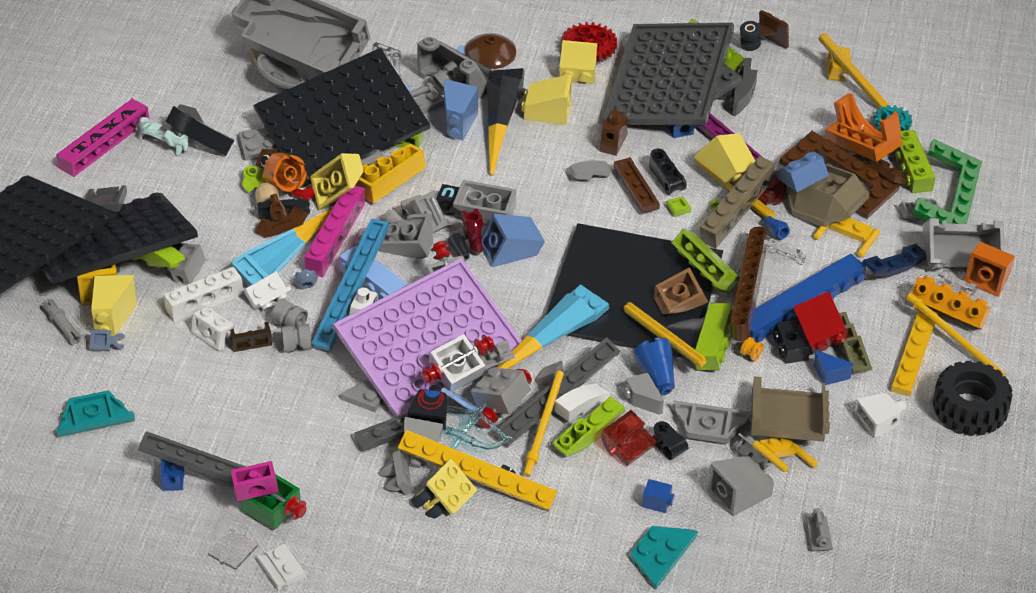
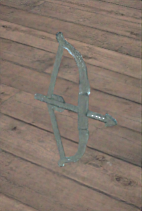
(473, 419)

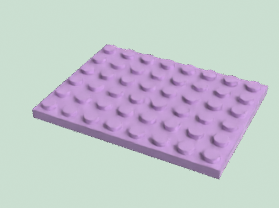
(399, 331)

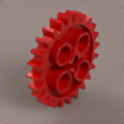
(593, 33)

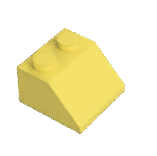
(579, 61)

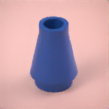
(778, 228)

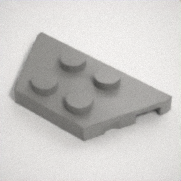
(710, 422)

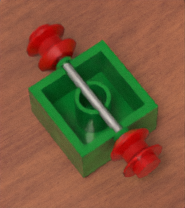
(276, 507)

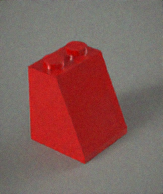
(821, 322)

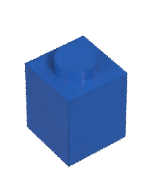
(657, 496)

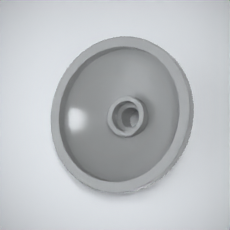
(278, 72)

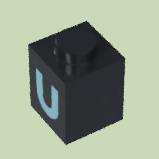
(446, 198)

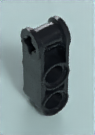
(666, 171)

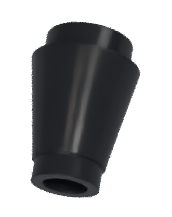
(458, 245)

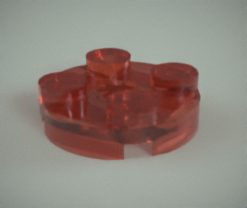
(776, 194)

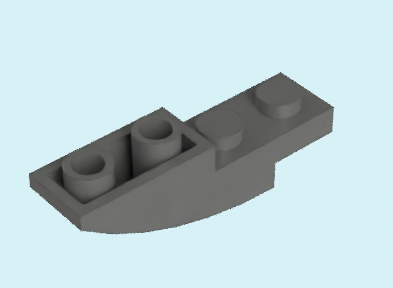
(744, 92)

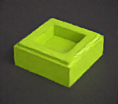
(678, 206)

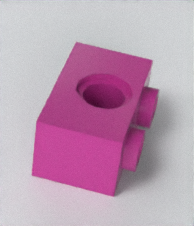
(254, 481)

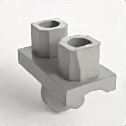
(500, 354)

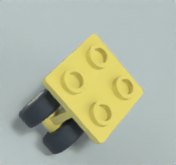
(450, 491)

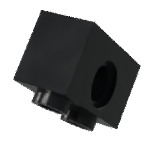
(791, 341)

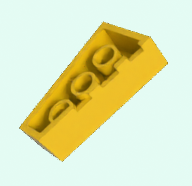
(391, 172)

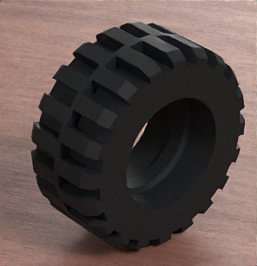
(968, 415)

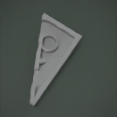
(364, 396)

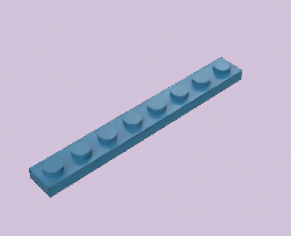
(351, 283)

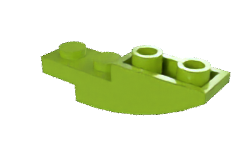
(164, 257)
(588, 430)

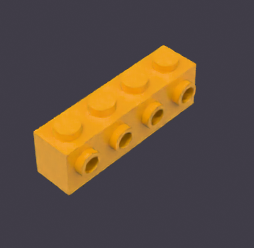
(950, 302)

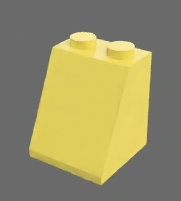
(548, 100)
(726, 157)
(113, 301)

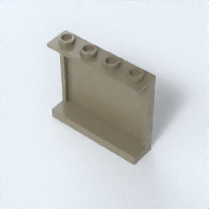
(789, 413)

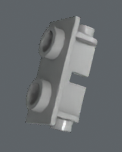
(745, 448)
(819, 531)

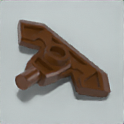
(280, 219)

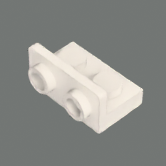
(266, 290)
(211, 327)

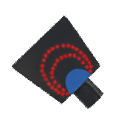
(430, 406)

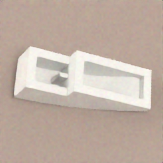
(580, 401)

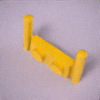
(852, 229)
(775, 448)

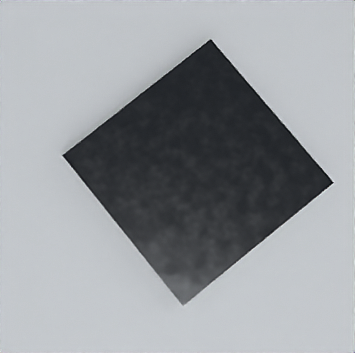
(40, 225)
(624, 270)

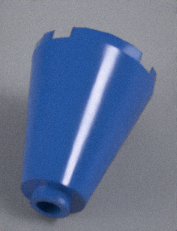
(657, 361)

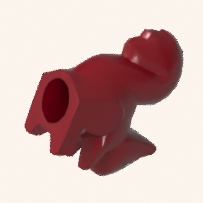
(472, 229)

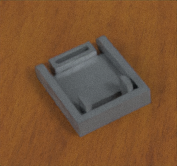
(110, 197)

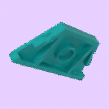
(93, 412)
(660, 551)

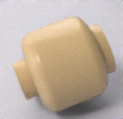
(264, 191)

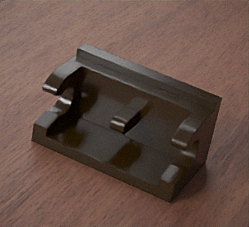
(251, 339)

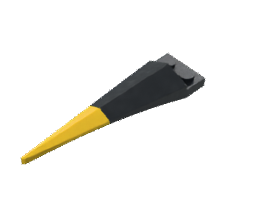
(502, 94)

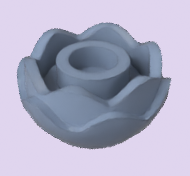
(306, 278)

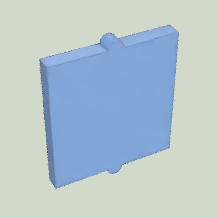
(460, 399)

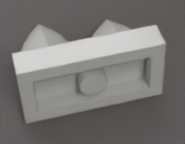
(400, 468)

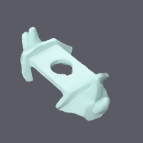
(149, 128)

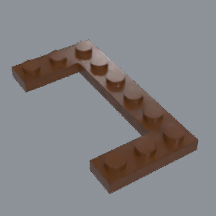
(880, 187)

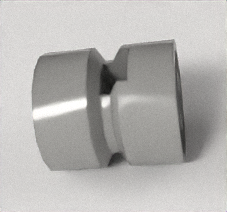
(454, 72)
(288, 314)
(296, 337)

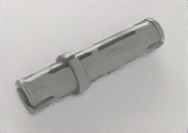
(58, 316)

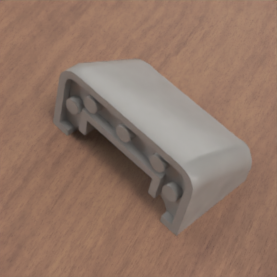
(434, 55)
(953, 243)

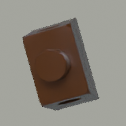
(618, 126)

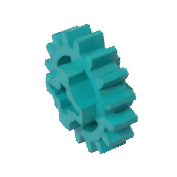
(883, 113)

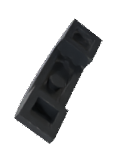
(199, 131)

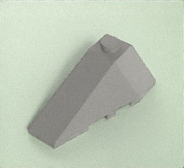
(406, 237)

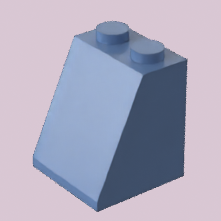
(459, 108)
(510, 239)

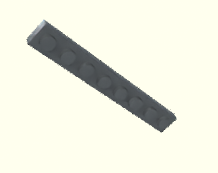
(572, 379)

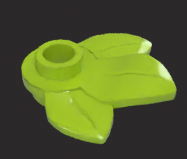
(251, 180)

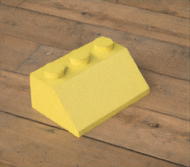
(336, 178)

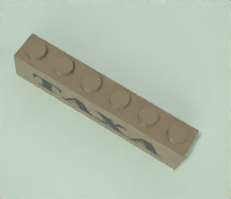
(737, 202)

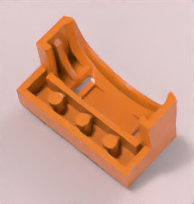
(857, 135)

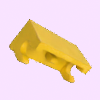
(834, 69)

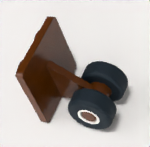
(769, 27)

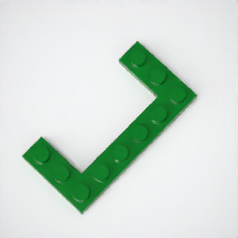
(964, 189)

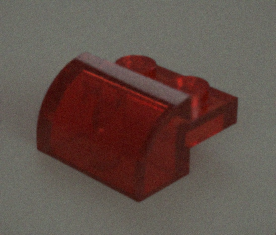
(627, 438)

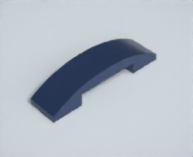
(907, 259)

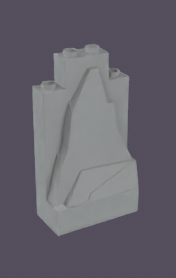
(302, 33)

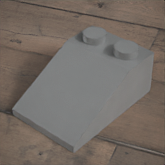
(486, 199)

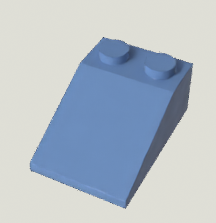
(803, 172)

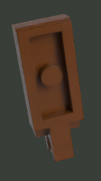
(890, 173)

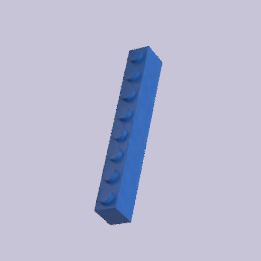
(834, 278)

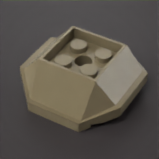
(829, 199)

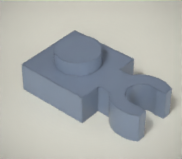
(102, 340)

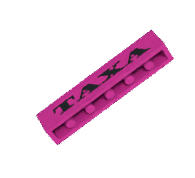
(101, 138)
(335, 231)

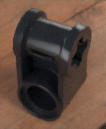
(669, 440)

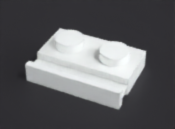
(281, 566)

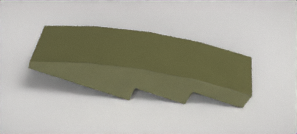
(853, 348)

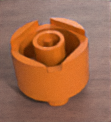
(284, 171)

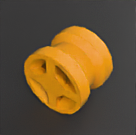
(752, 348)

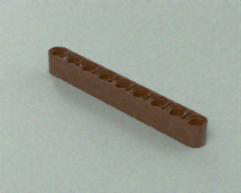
(748, 284)

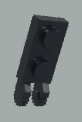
(264, 207)

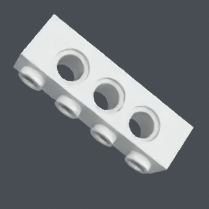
(203, 293)

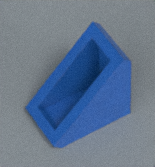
(831, 368)

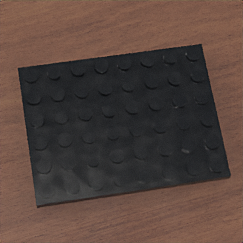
(343, 111)
(137, 230)

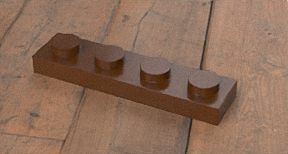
(636, 185)

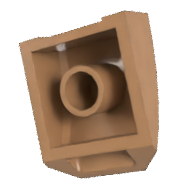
(679, 293)

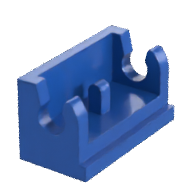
(171, 476)

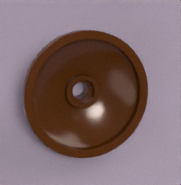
(491, 50)

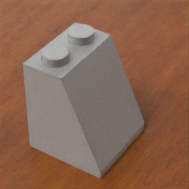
(739, 483)

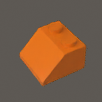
(989, 268)

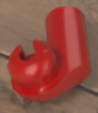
(307, 193)

